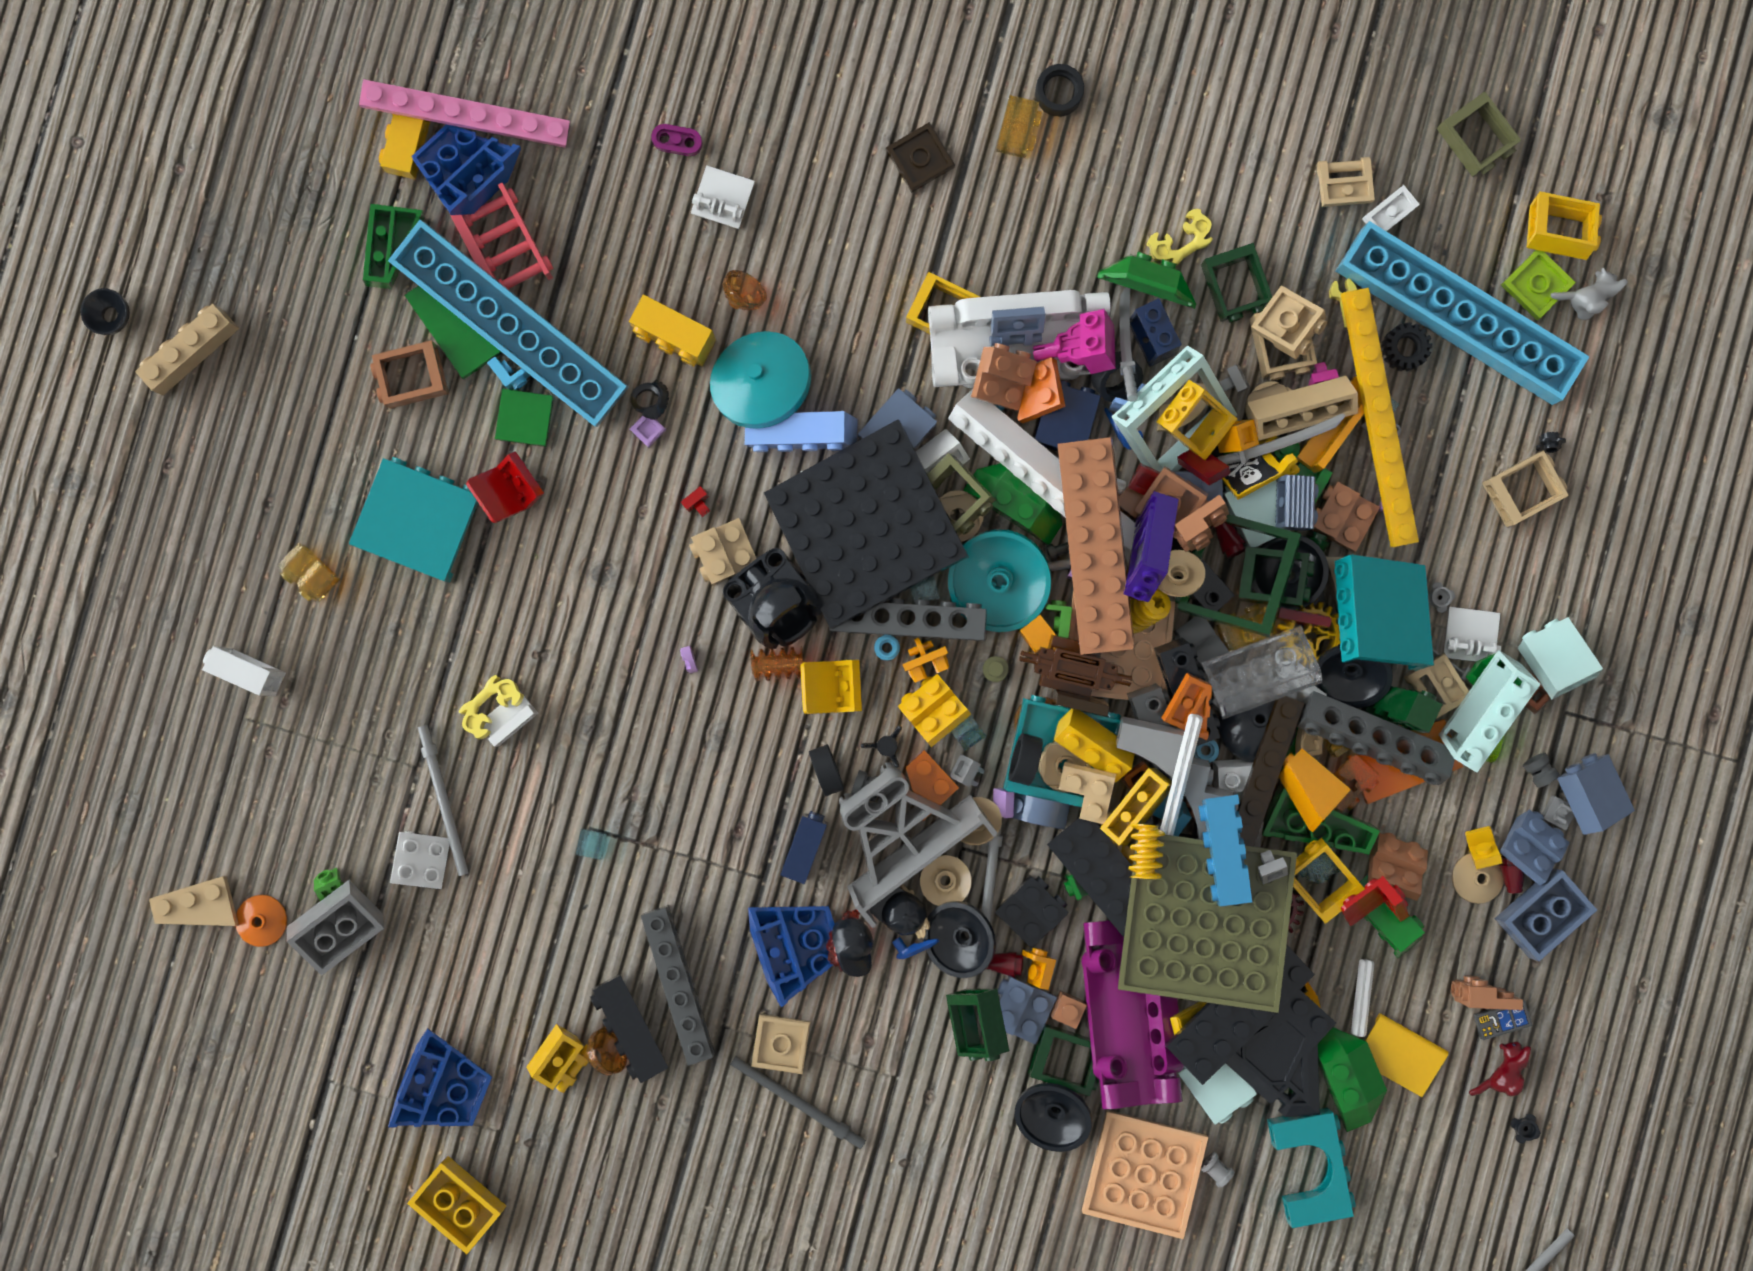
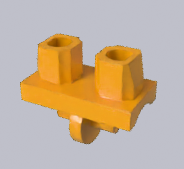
(915, 666)

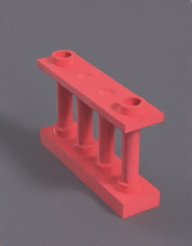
(476, 243)

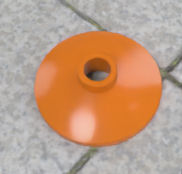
(272, 916)

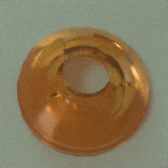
(743, 291)
(611, 1061)

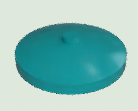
(760, 380)
(1005, 576)

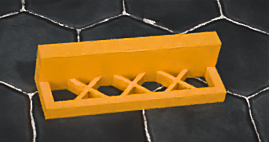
(1322, 447)

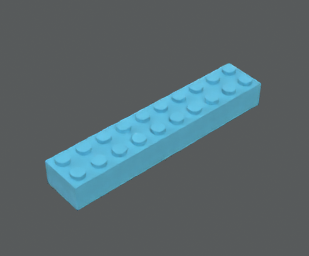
(1462, 314)
(508, 323)

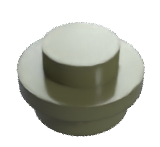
(995, 669)

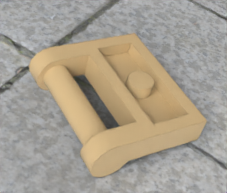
(1347, 189)
(1444, 679)

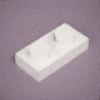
(1392, 209)

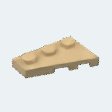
(197, 905)

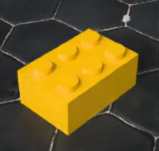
(672, 331)
(457, 1204)

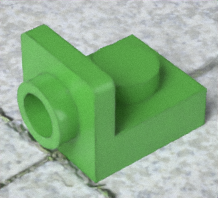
(1062, 623)
(327, 882)

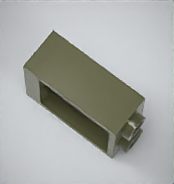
(1496, 122)
(980, 507)

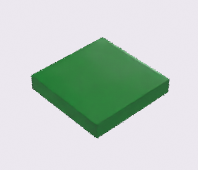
(524, 417)

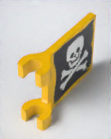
(1258, 472)

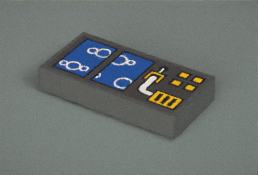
(1500, 1021)

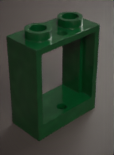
(1229, 258)
(1249, 573)
(965, 1025)
(1041, 1054)

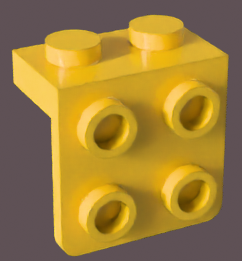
(831, 686)

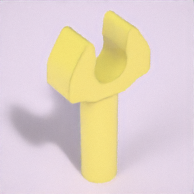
(1334, 293)

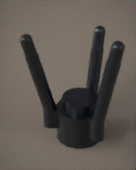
(886, 745)

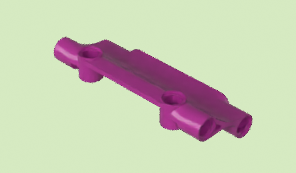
(1127, 1029)

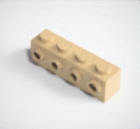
(187, 349)
(1303, 407)

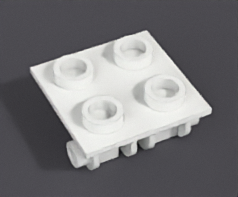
(722, 197)
(1471, 634)
(420, 860)

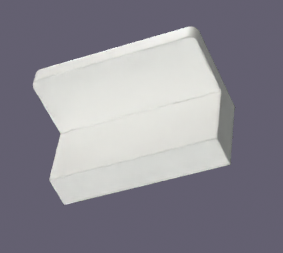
(938, 448)
(508, 720)

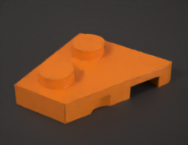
(1044, 393)
(1190, 698)
(929, 779)

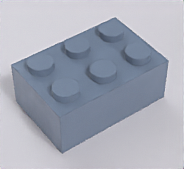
(1545, 915)

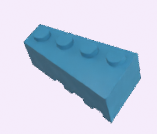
(1226, 850)

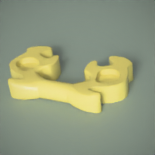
(1199, 227)
(506, 691)

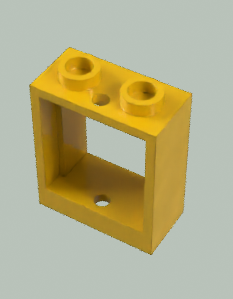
(1567, 208)
(933, 281)
(1217, 420)
(1332, 904)

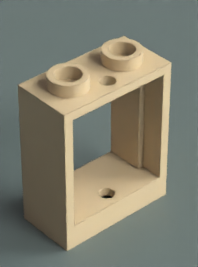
(1278, 372)
(1502, 500)

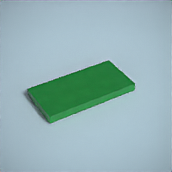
(459, 342)

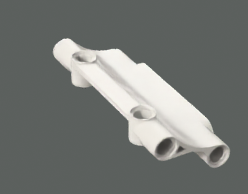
(964, 329)

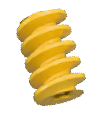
(1148, 613)
(1146, 851)

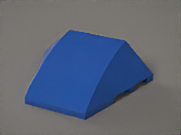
(465, 167)
(791, 946)
(439, 1087)

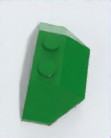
(1150, 278)
(1018, 502)
(1351, 1077)

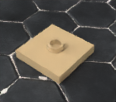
(781, 1043)

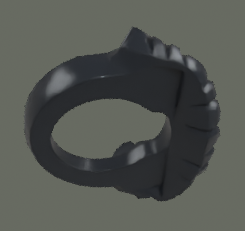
(654, 411)

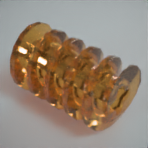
(776, 664)

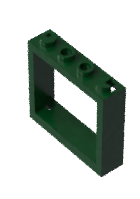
(1276, 597)

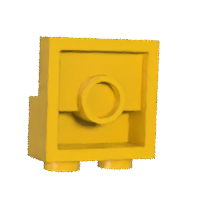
(933, 709)

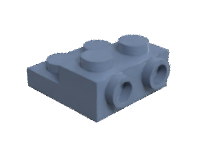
(1534, 846)
(1024, 1008)

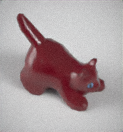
(1508, 1075)

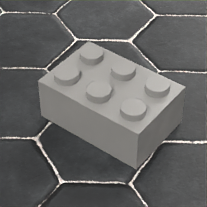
(335, 927)

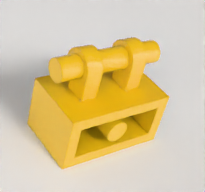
(555, 1057)

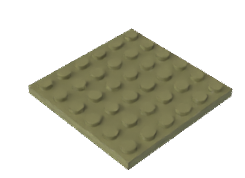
(1201, 951)

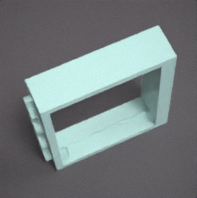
(1155, 393)
(1488, 711)

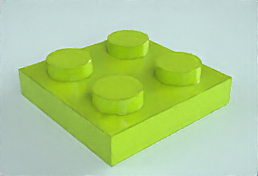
(1535, 281)

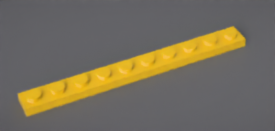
(1379, 417)

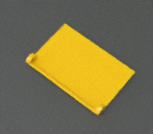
(1404, 1055)

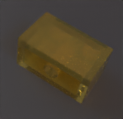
(1017, 127)

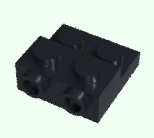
(1032, 910)

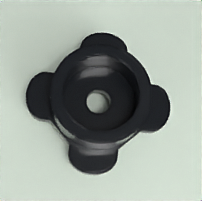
(1550, 442)
(1531, 1133)

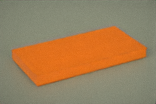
(1392, 779)

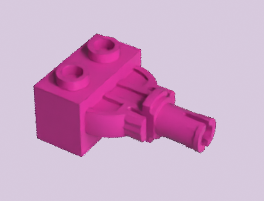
(1084, 343)

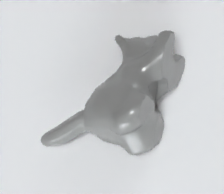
(1593, 298)

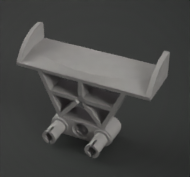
(916, 852)

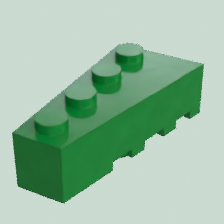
(1337, 830)

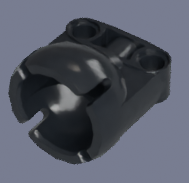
(773, 600)

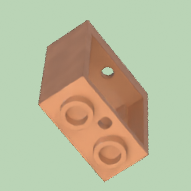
(435, 368)

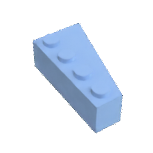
(806, 432)

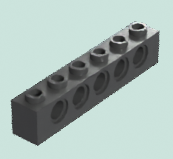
(973, 630)
(1389, 736)
(678, 985)

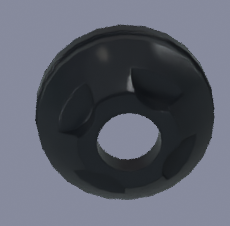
(95, 306)

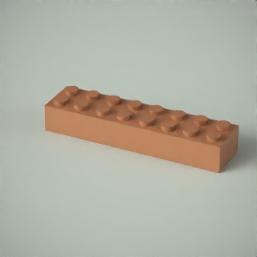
(1096, 545)

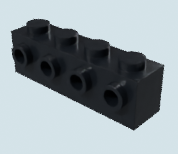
(1213, 592)
(1175, 661)
(630, 1029)

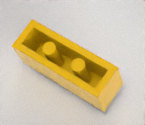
(404, 138)
(1093, 743)
(1137, 806)

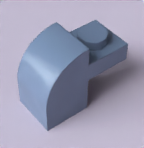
(1040, 811)

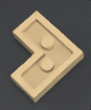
(1094, 785)

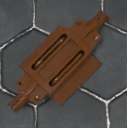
(1069, 671)

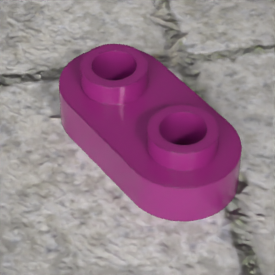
(677, 141)

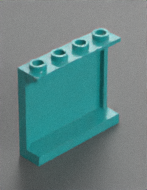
(414, 519)
(1383, 611)
(1041, 721)

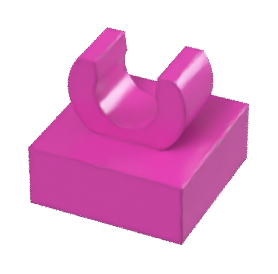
(1321, 374)

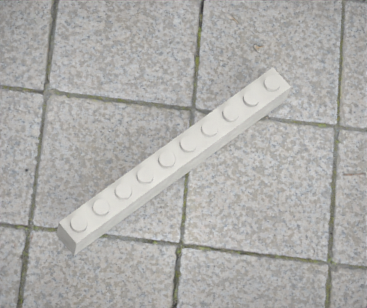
(1020, 454)

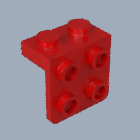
(505, 489)
(1373, 895)

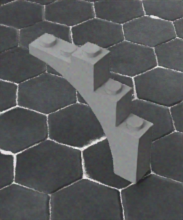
(1162, 746)

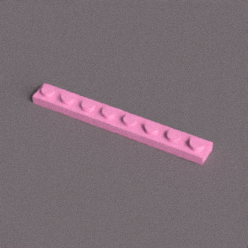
(464, 113)

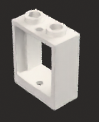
(243, 671)

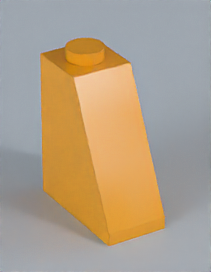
(1311, 787)

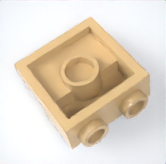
(1290, 322)
(722, 551)

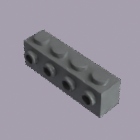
(1149, 705)

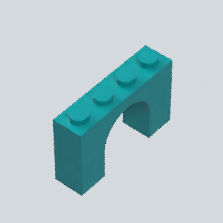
(1332, 1197)

